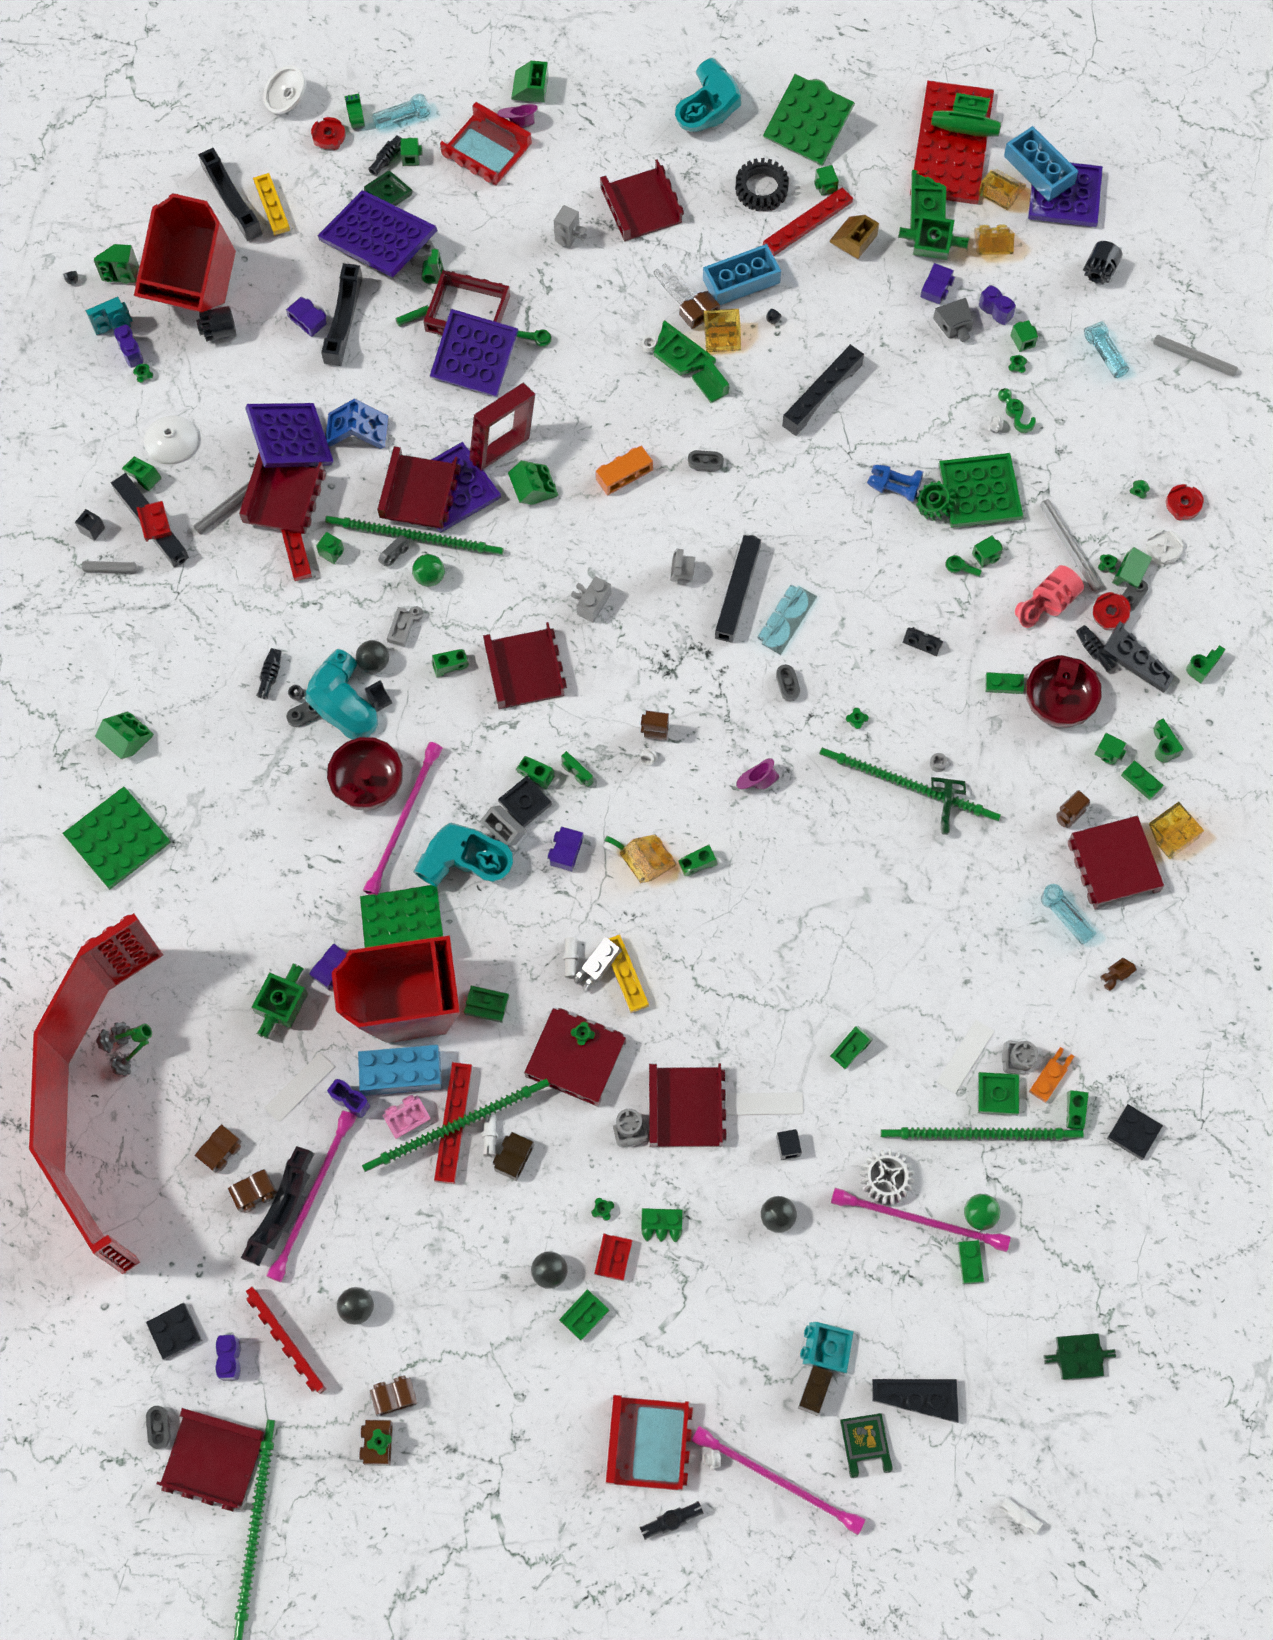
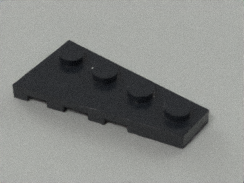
(1126, 651)
(923, 1396)

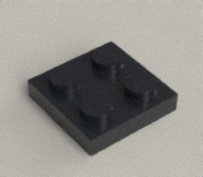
(525, 801)
(1134, 1132)
(173, 1331)

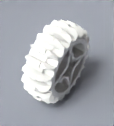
(891, 1184)

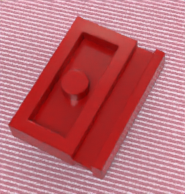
(154, 521)
(613, 1257)

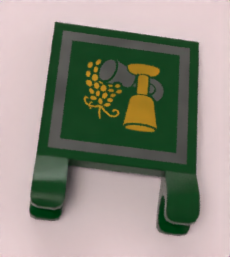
(865, 1440)

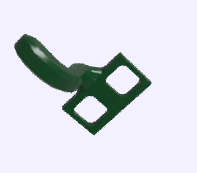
(948, 793)

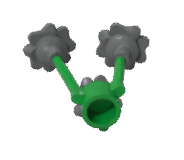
(120, 1035)

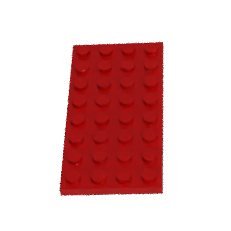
(948, 156)

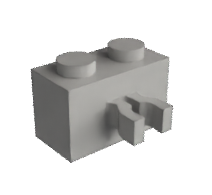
(568, 227)
(592, 598)
(503, 826)

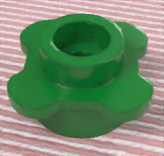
(1017, 359)
(142, 368)
(1140, 488)
(1112, 560)
(857, 724)
(581, 1039)
(599, 1203)
(385, 1441)

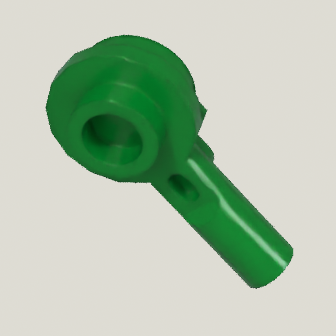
(541, 337)
(956, 564)

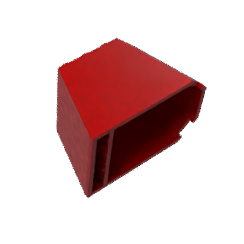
(185, 256)
(399, 989)

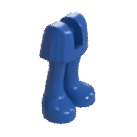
(882, 475)

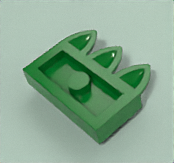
(661, 1221)

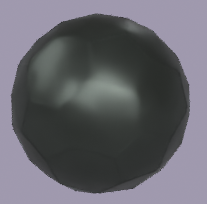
(372, 656)
(778, 1214)
(549, 1269)
(355, 1305)

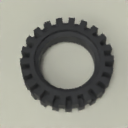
(767, 168)

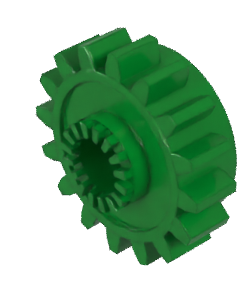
(931, 493)

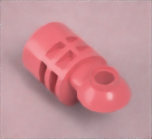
(1050, 596)

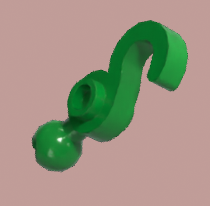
(1015, 409)

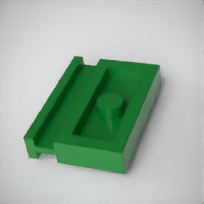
(486, 1004)
(584, 1315)

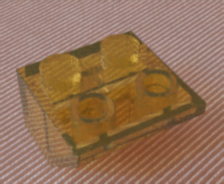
(1001, 188)
(994, 240)
(722, 330)
(1175, 830)
(647, 858)

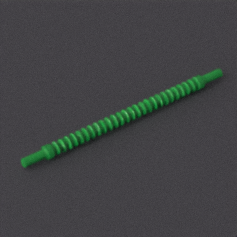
(347, 523)
(842, 758)
(525, 1092)
(1058, 1133)
(266, 1446)

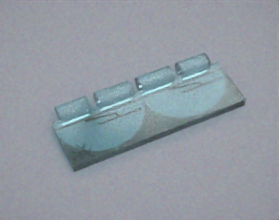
(791, 615)

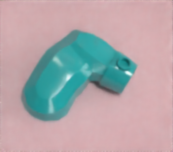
(712, 102)
(337, 700)
(467, 851)

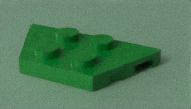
(926, 198)
(679, 351)

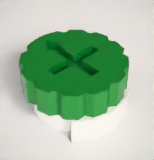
(613, 845)

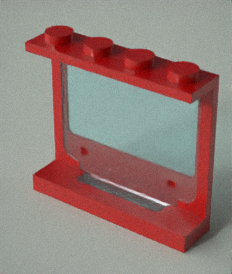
(487, 144)
(648, 1443)

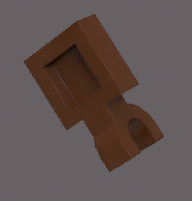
(1120, 970)

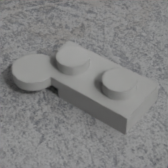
(402, 624)

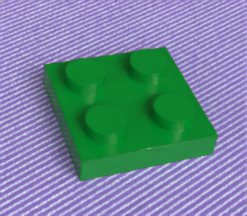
(998, 1093)

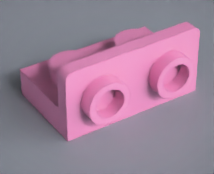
(406, 1116)

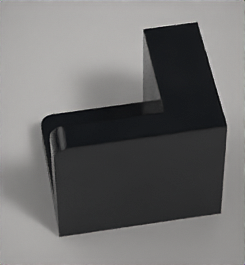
(90, 524)
(378, 696)
(788, 1144)

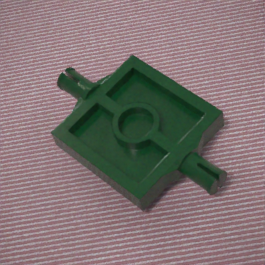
(1079, 1356)

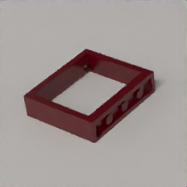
(464, 282)
(520, 400)

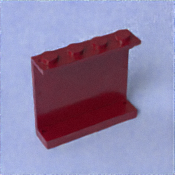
(642, 202)
(418, 490)
(282, 496)
(525, 667)
(1115, 861)
(573, 1067)
(686, 1106)
(212, 1460)

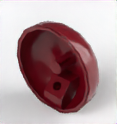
(1063, 691)
(365, 773)

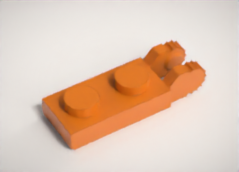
(1050, 1077)

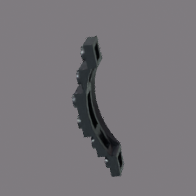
(283, 1209)

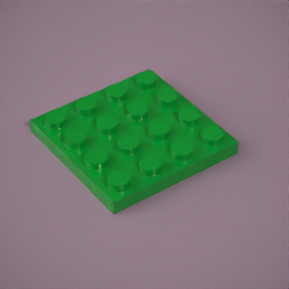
(808, 119)
(983, 489)
(116, 837)
(401, 916)

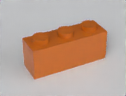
(624, 470)

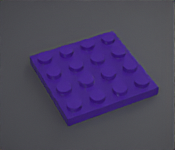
(1075, 205)
(474, 353)
(289, 434)
(473, 487)

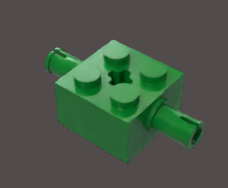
(933, 226)
(275, 989)

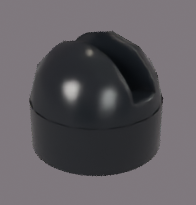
(72, 275)
(773, 316)
(293, 695)

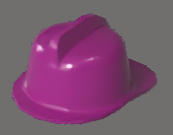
(520, 115)
(759, 776)

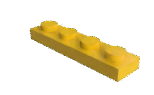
(271, 204)
(628, 978)

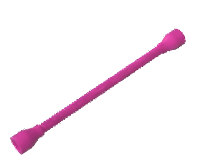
(374, 883)
(843, 1198)
(278, 1268)
(851, 1521)

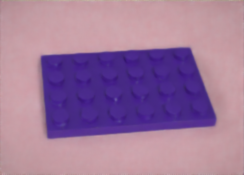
(377, 233)

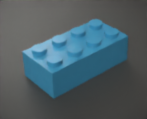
(1040, 163)
(742, 274)
(399, 1070)

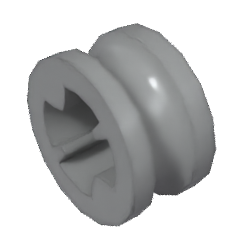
(936, 767)

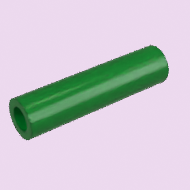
(408, 317)

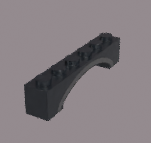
(228, 193)
(336, 340)
(801, 411)

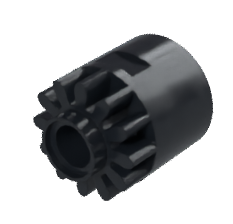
(1103, 262)
(216, 324)

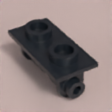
(917, 639)

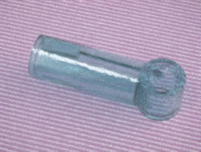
(416, 107)
(1099, 336)
(1067, 914)

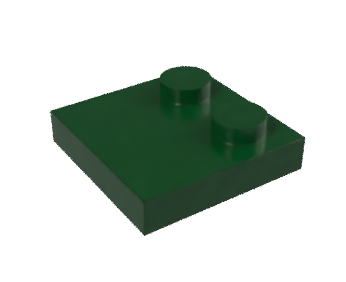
(389, 188)

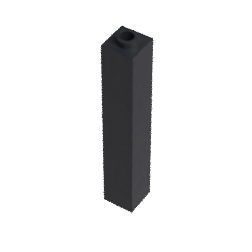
(133, 498)
(738, 588)

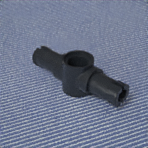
(660, 1524)

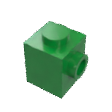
(410, 151)
(826, 180)
(1024, 335)
(330, 547)
(987, 551)
(1111, 749)

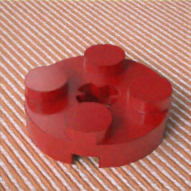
(330, 141)
(1182, 511)
(1112, 600)

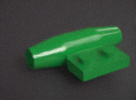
(968, 117)

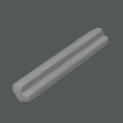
(109, 567)

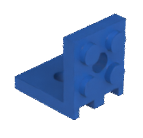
(354, 420)

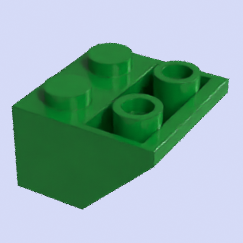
(531, 82)
(117, 264)
(532, 482)
(123, 734)

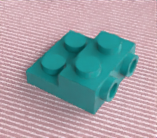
(109, 315)
(827, 1347)

